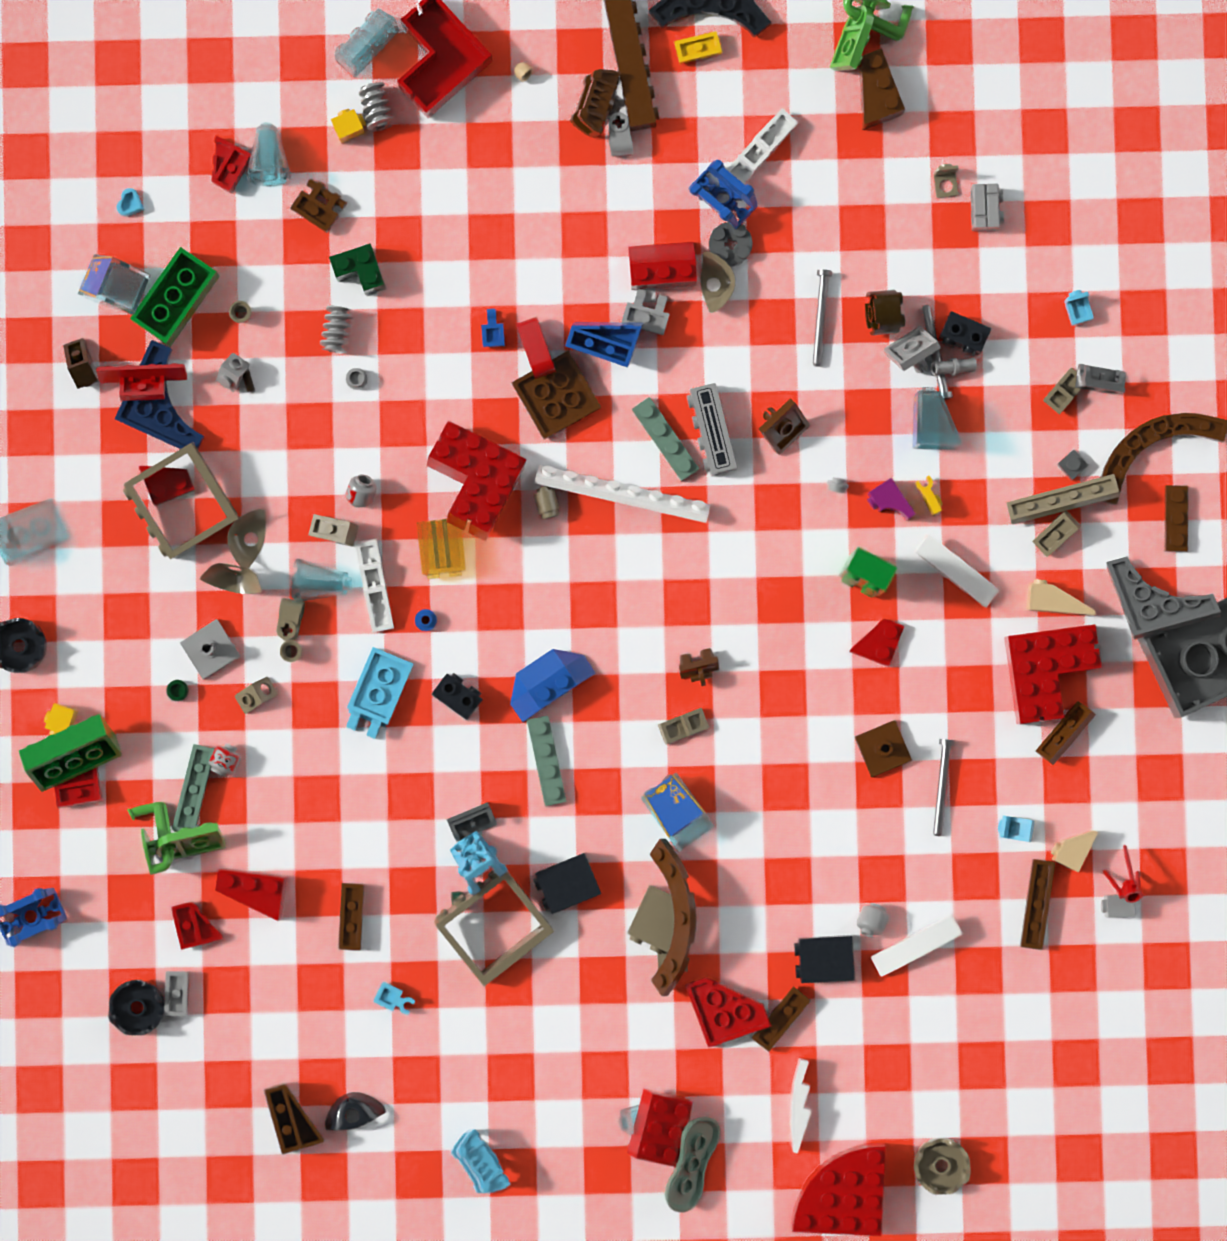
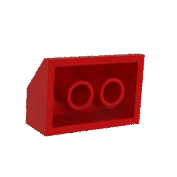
(662, 265)

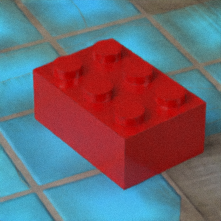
(659, 1127)

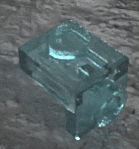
(627, 1119)

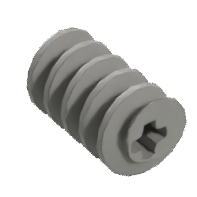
(374, 106)
(335, 328)

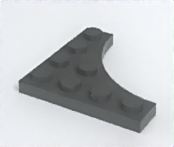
(1153, 609)

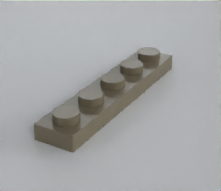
(1063, 499)

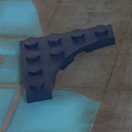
(158, 416)

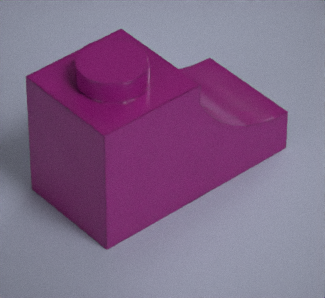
(889, 497)

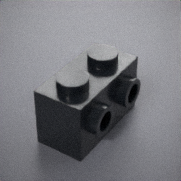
(964, 334)
(457, 696)

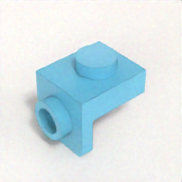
(1078, 307)
(1016, 828)

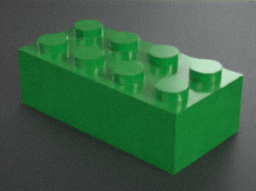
(175, 296)
(867, 572)
(70, 752)

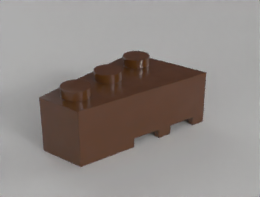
(878, 91)
(290, 1122)

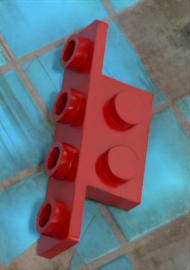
(141, 381)

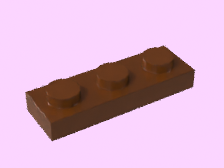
(1176, 518)
(1065, 732)
(351, 916)
(781, 1018)

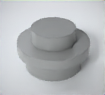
(356, 378)
(837, 485)

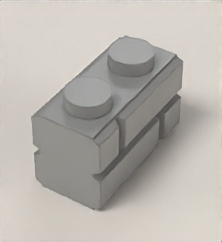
(986, 207)

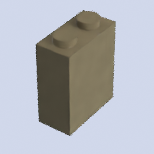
(654, 920)

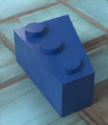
(606, 340)

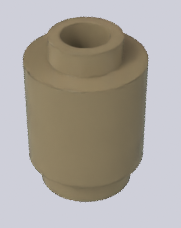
(546, 502)

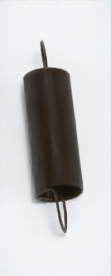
(248, 382)

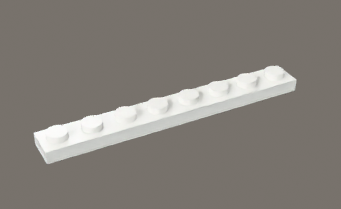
(621, 493)

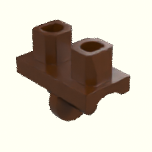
(699, 669)

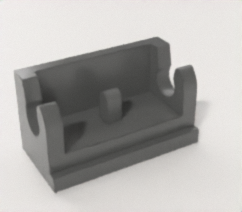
(1100, 379)
(472, 820)

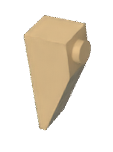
(1051, 599)

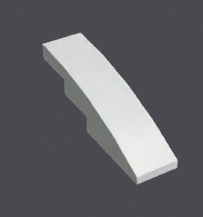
(762, 146)
(956, 570)
(374, 585)
(916, 945)
(799, 1113)

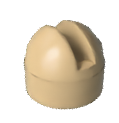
(523, 71)

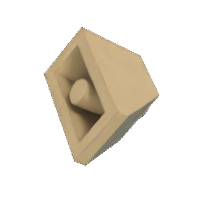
(1073, 850)

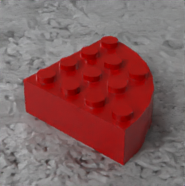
(844, 1194)

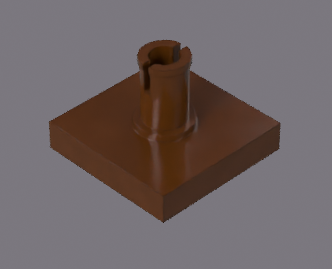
(783, 426)
(883, 748)

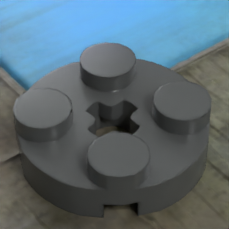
(740, 251)

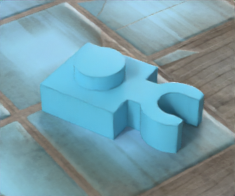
(390, 997)

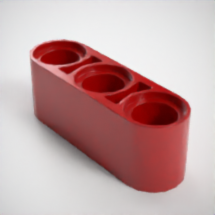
(536, 347)

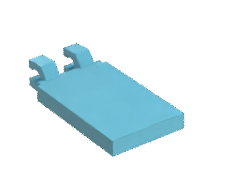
(378, 690)

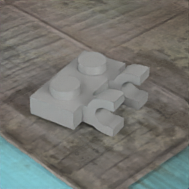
(654, 319)

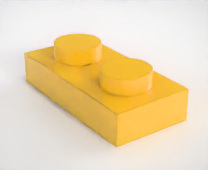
(698, 47)

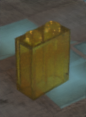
(441, 549)

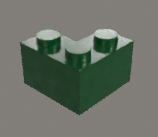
(361, 263)

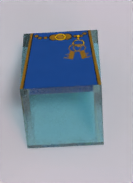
(114, 283)
(932, 422)
(677, 811)

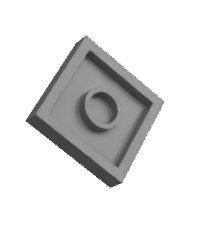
(912, 350)
(210, 649)

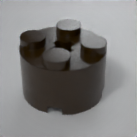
(884, 312)

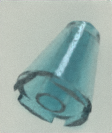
(268, 157)
(317, 581)

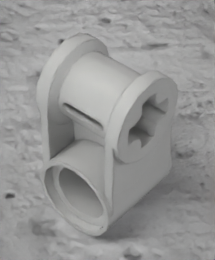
(620, 138)

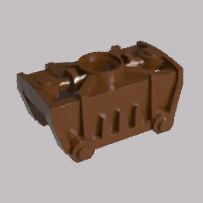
(595, 101)

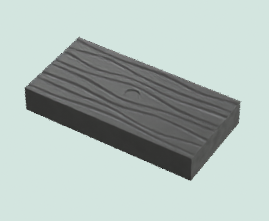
(1190, 663)

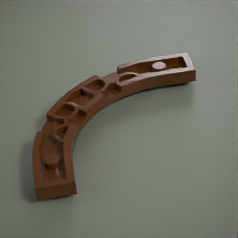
(1157, 429)
(684, 917)

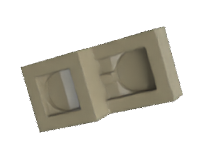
(1063, 392)
(683, 726)

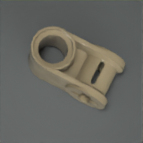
(290, 615)

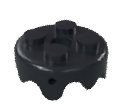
(34, 648)
(121, 1013)

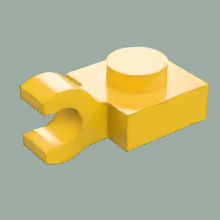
(932, 501)

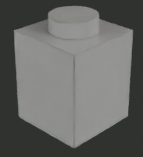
(1115, 907)

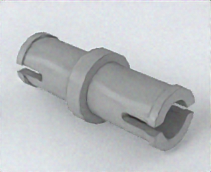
(953, 366)

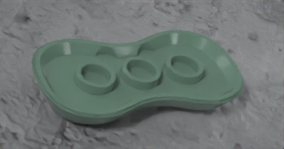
(687, 1180)

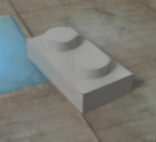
(176, 993)

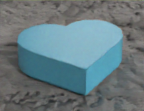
(129, 203)

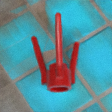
(1131, 888)

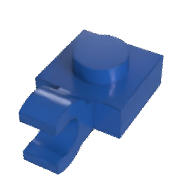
(492, 332)

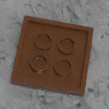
(557, 398)

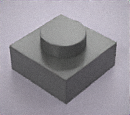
(1072, 464)

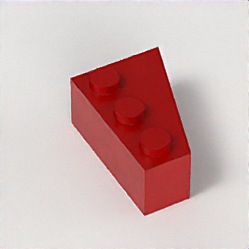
(254, 889)

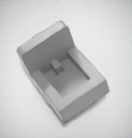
(232, 372)

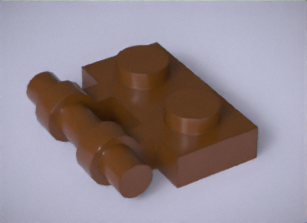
(313, 210)

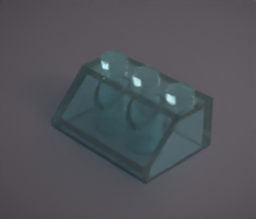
(366, 41)

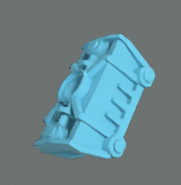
(471, 857)
(479, 1163)

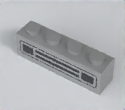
(712, 429)

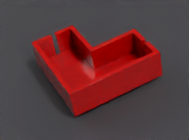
(451, 57)
(486, 475)
(1035, 665)

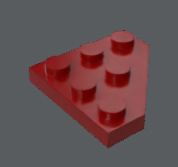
(724, 1011)

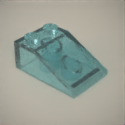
(30, 531)

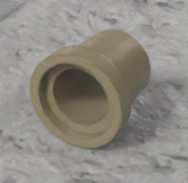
(235, 307)
(283, 648)

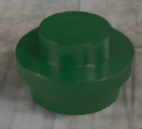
(177, 690)

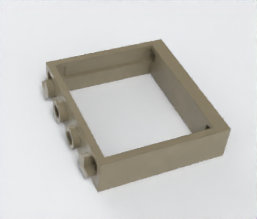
(153, 529)
(513, 954)

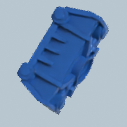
(728, 184)
(27, 903)

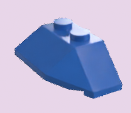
(547, 681)

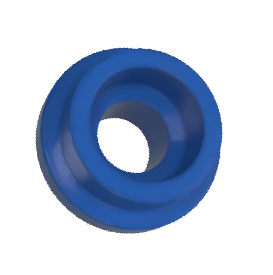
(425, 627)

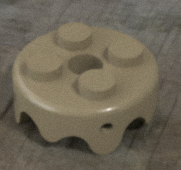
(953, 1177)

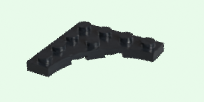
(743, 12)

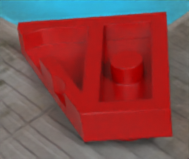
(228, 164)
(167, 484)
(879, 642)
(79, 790)
(193, 926)

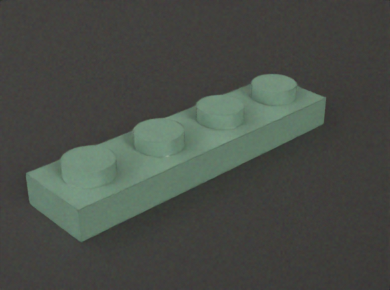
(665, 439)
(546, 760)
(193, 788)

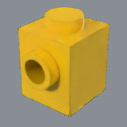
(348, 125)
(59, 718)

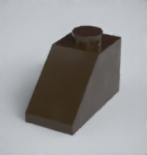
(80, 363)

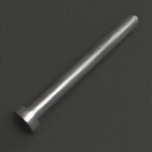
(820, 317)
(936, 356)
(942, 785)

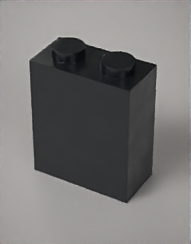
(567, 883)
(825, 959)

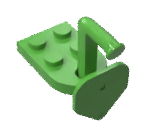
(857, 29)
(177, 844)

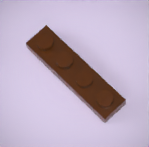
(1037, 904)

